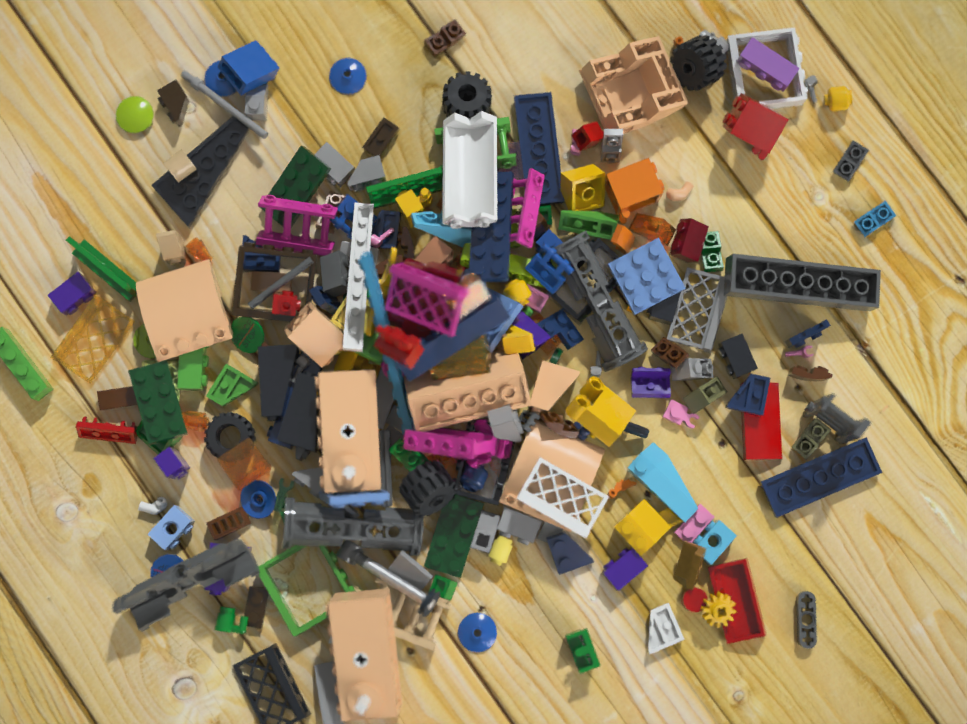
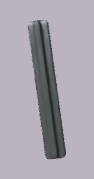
(385, 464)

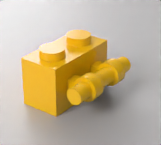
(409, 203)

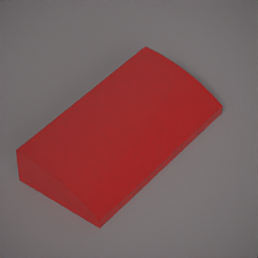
(763, 433)
(737, 582)

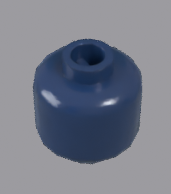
(473, 478)

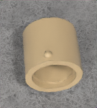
(179, 165)

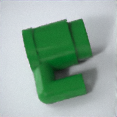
(226, 621)

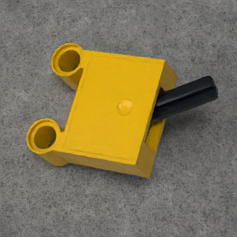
(607, 414)

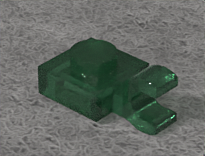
(282, 493)

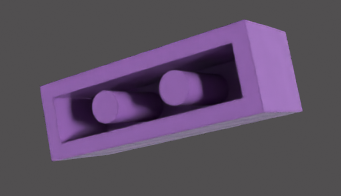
(767, 65)

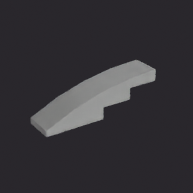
(326, 692)

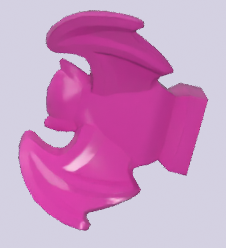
(503, 447)

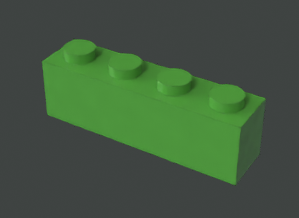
(23, 366)
(192, 370)

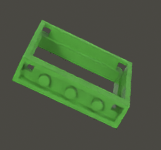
(277, 597)

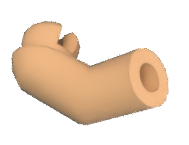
(679, 194)

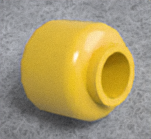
(838, 98)
(518, 291)

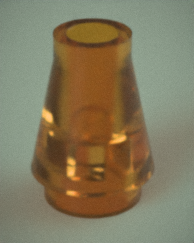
(198, 250)

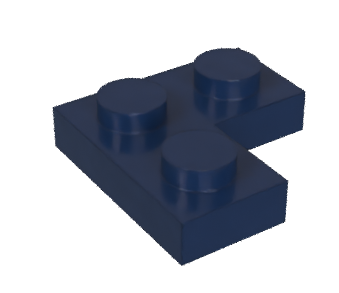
(562, 326)

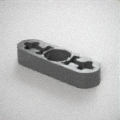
(802, 634)

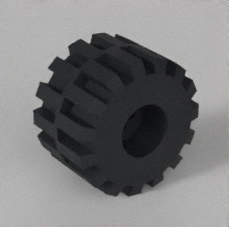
(698, 62)
(466, 95)
(428, 488)

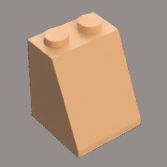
(315, 334)
(550, 386)

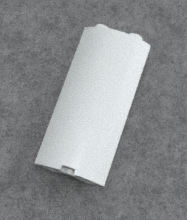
(469, 170)

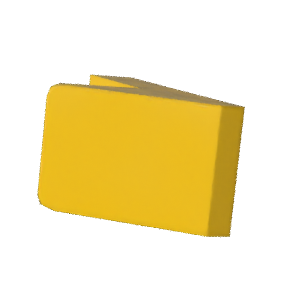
(517, 341)

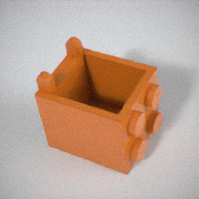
(633, 188)

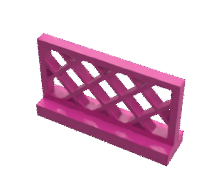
(431, 283)

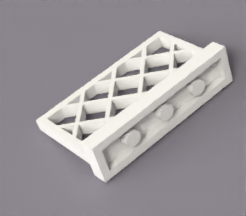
(555, 513)

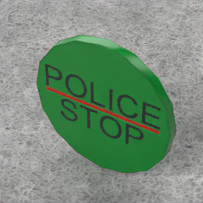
(247, 334)

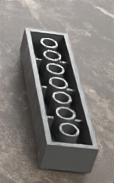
(802, 282)

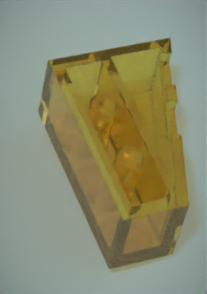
(468, 361)

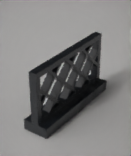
(284, 678)

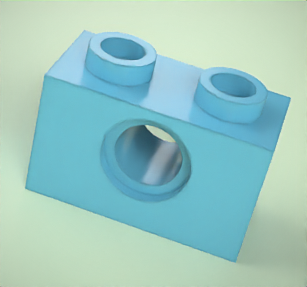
(724, 538)

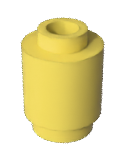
(500, 550)

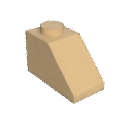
(171, 247)

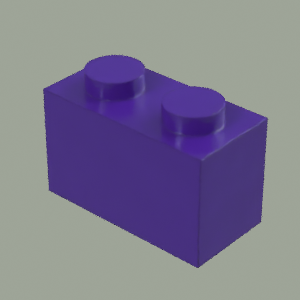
(72, 294)
(172, 463)
(624, 568)

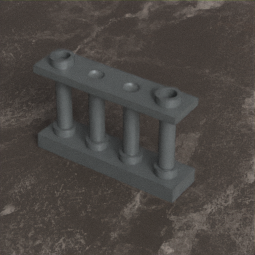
(844, 425)

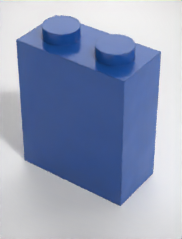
(248, 67)

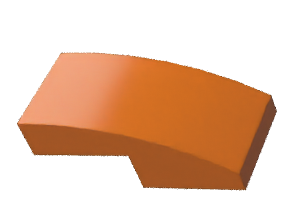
(623, 239)

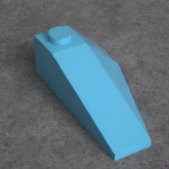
(433, 224)
(661, 478)

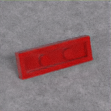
(106, 431)

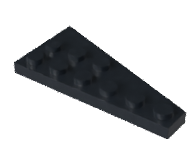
(210, 160)

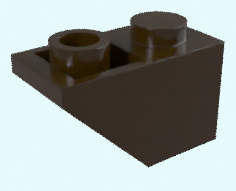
(175, 100)

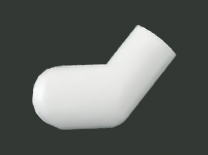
(154, 508)

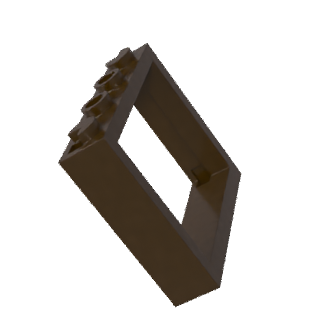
(269, 250)

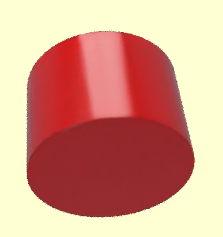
(693, 599)

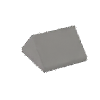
(410, 570)

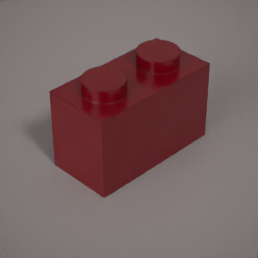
(689, 240)

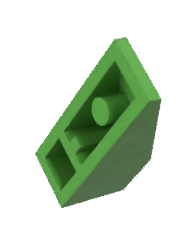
(594, 222)

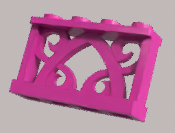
(450, 442)

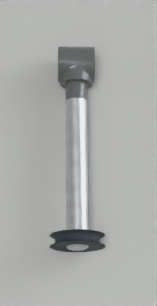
(354, 555)

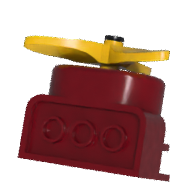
(408, 326)

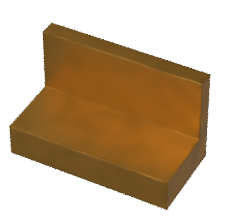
(690, 563)

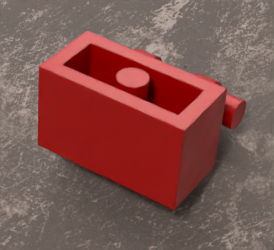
(398, 346)

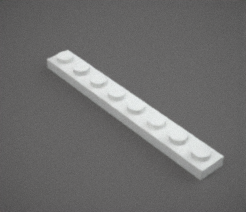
(356, 290)

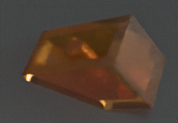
(652, 228)

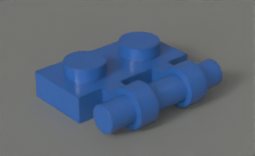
(346, 209)
(545, 273)

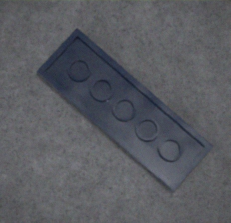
(539, 142)
(492, 244)
(820, 477)

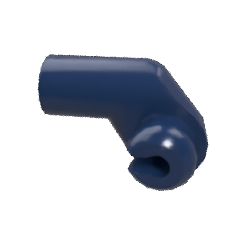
(583, 432)

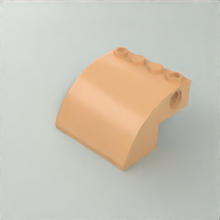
(634, 86)
(183, 310)
(569, 454)

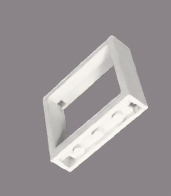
(795, 57)

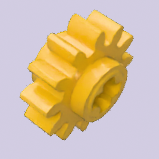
(713, 605)

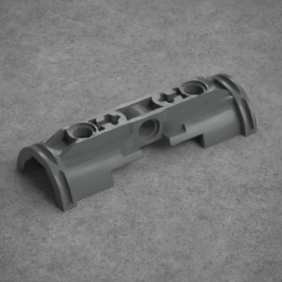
(612, 351)
(301, 514)
(152, 597)

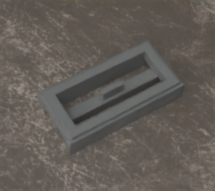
(528, 422)

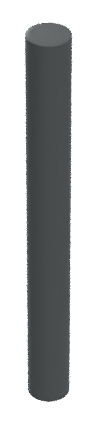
(281, 282)

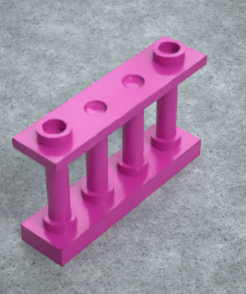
(530, 207)
(286, 239)

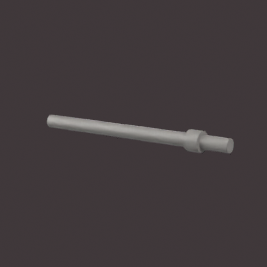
(198, 84)

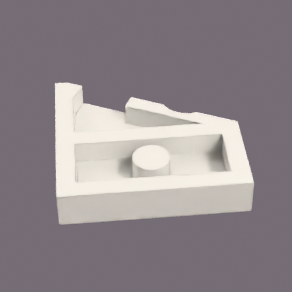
(663, 629)

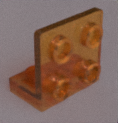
(244, 464)

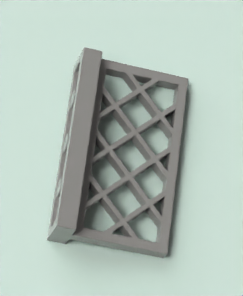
(715, 313)

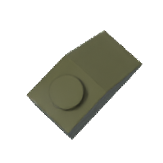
(705, 395)

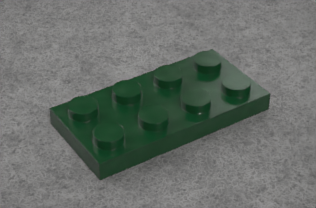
(299, 181)
(157, 402)
(454, 536)

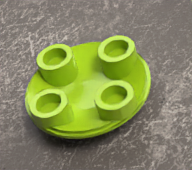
(134, 114)

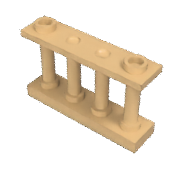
(408, 632)

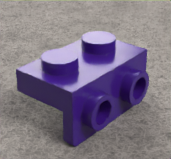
(650, 382)

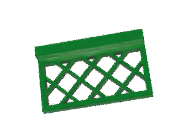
(386, 192)
(104, 268)

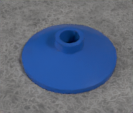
(349, 84)
(220, 86)
(251, 499)
(473, 622)

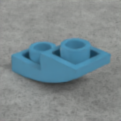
(875, 218)

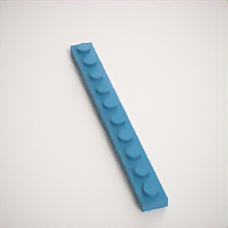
(381, 318)

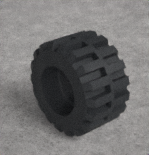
(219, 424)

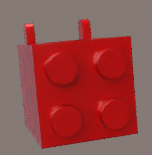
(755, 124)

